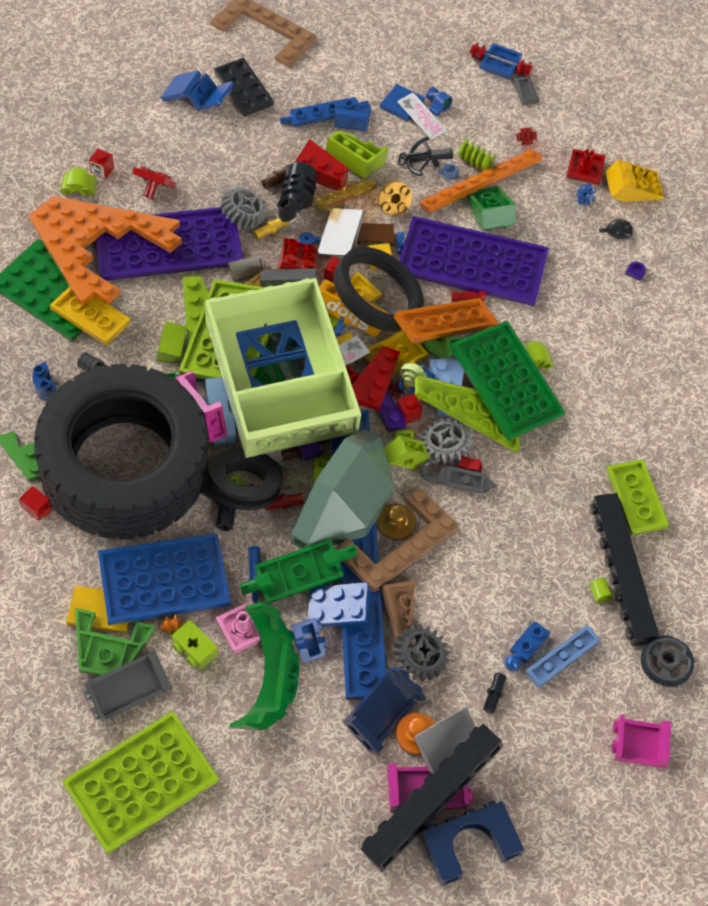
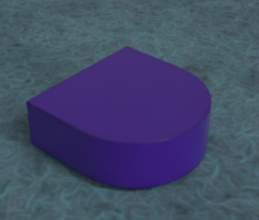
(636, 270)

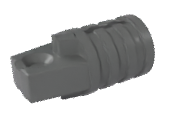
(88, 362)

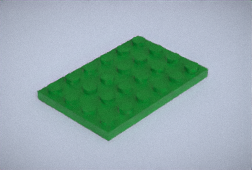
(34, 284)
(507, 380)

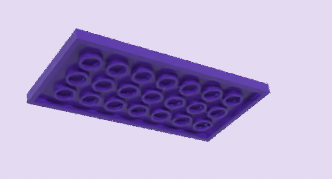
(207, 243)
(474, 260)

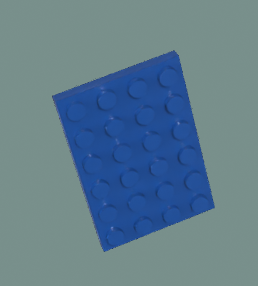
(163, 578)

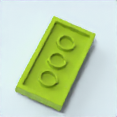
(637, 497)

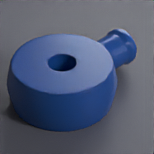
(308, 238)
(400, 241)

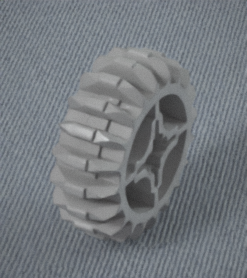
(243, 207)

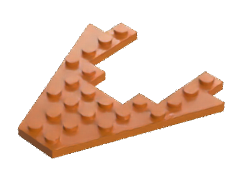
(72, 225)

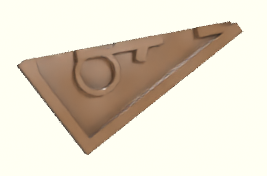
(399, 604)

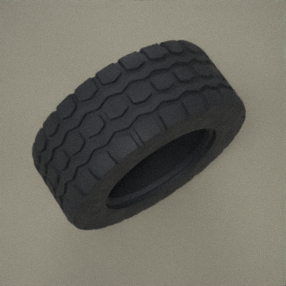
(111, 398)

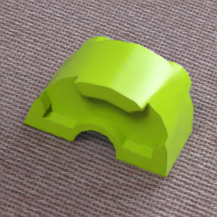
(78, 181)
(539, 354)

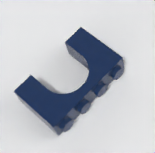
(491, 820)

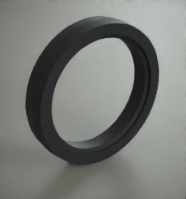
(357, 304)

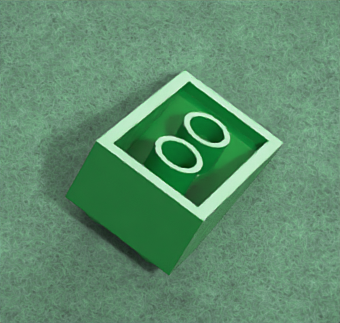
(492, 208)

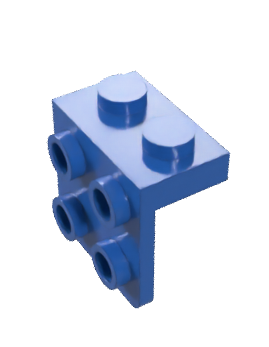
(207, 94)
(352, 119)

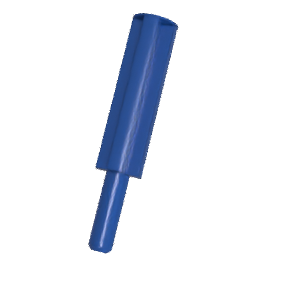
(254, 558)

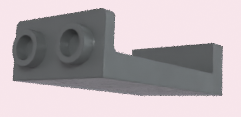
(126, 686)

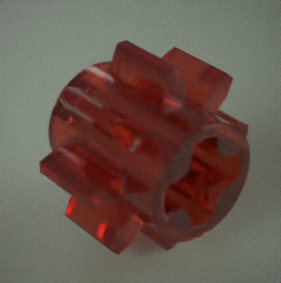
(526, 136)

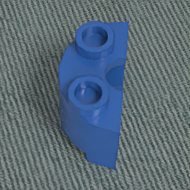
(42, 382)
(308, 640)

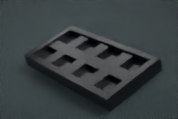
(247, 89)

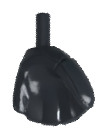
(618, 229)

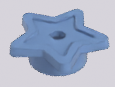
(452, 168)

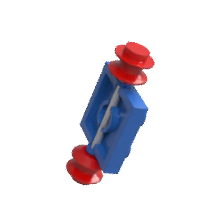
(501, 60)

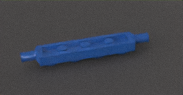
(321, 112)

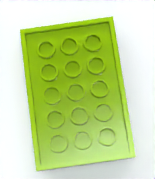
(200, 352)
(140, 782)

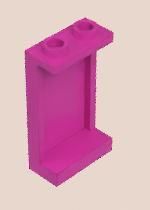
(213, 413)
(405, 779)

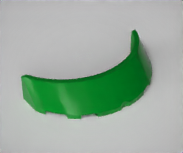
(280, 669)

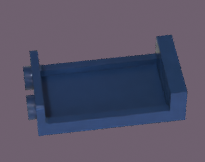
(383, 708)

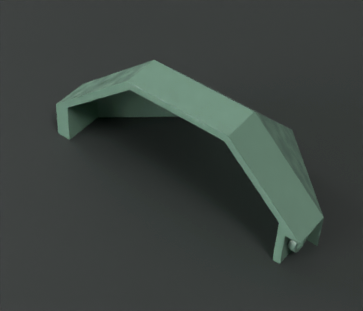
(346, 493)

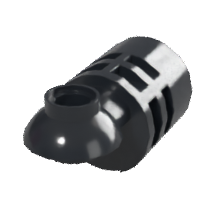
(297, 190)

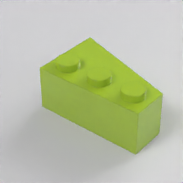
(355, 154)

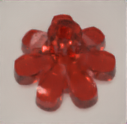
(394, 390)

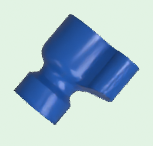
(441, 100)

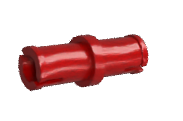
(286, 501)

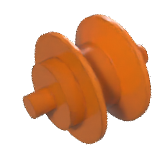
(171, 624)

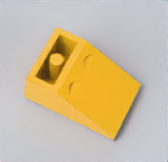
(633, 182)

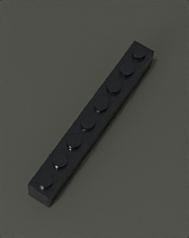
(624, 569)
(431, 797)

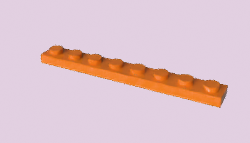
(479, 181)

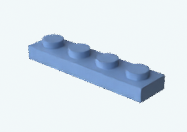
(562, 656)

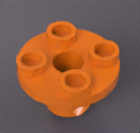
(408, 728)

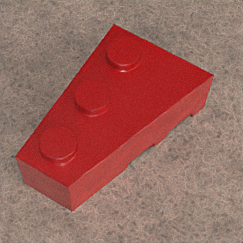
(330, 170)

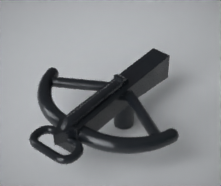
(427, 156)

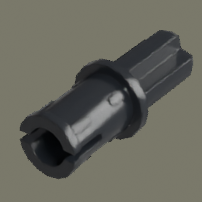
(494, 693)

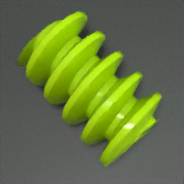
(475, 156)

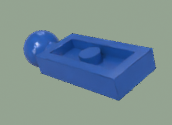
(526, 646)

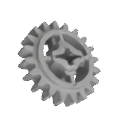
(444, 436)

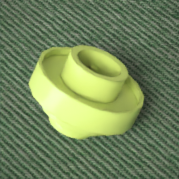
(410, 372)

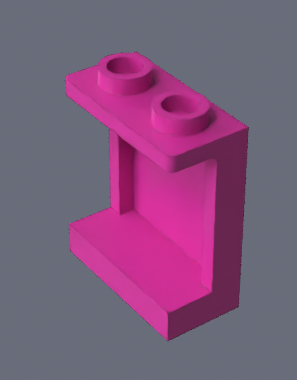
(641, 742)

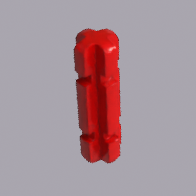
(468, 295)

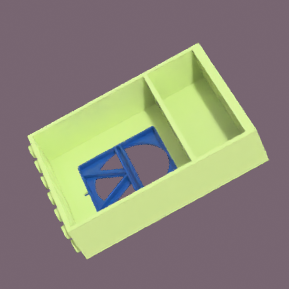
(294, 410)

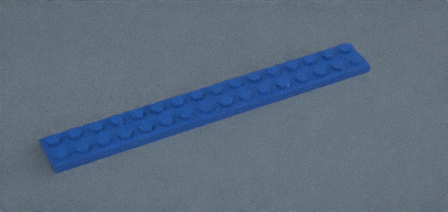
(363, 642)

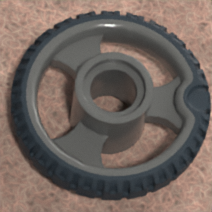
(664, 677)

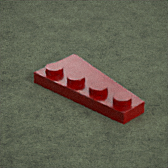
(374, 380)

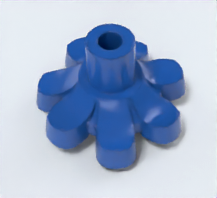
(585, 193)

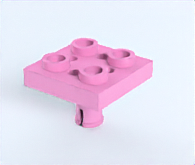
(238, 621)

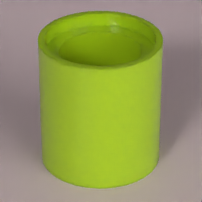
(600, 590)

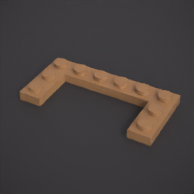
(300, 38)
(439, 527)

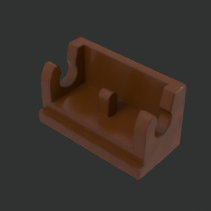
(376, 233)

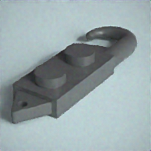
(458, 478)

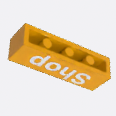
(337, 308)

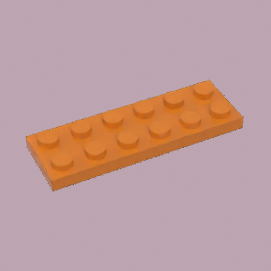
(445, 320)

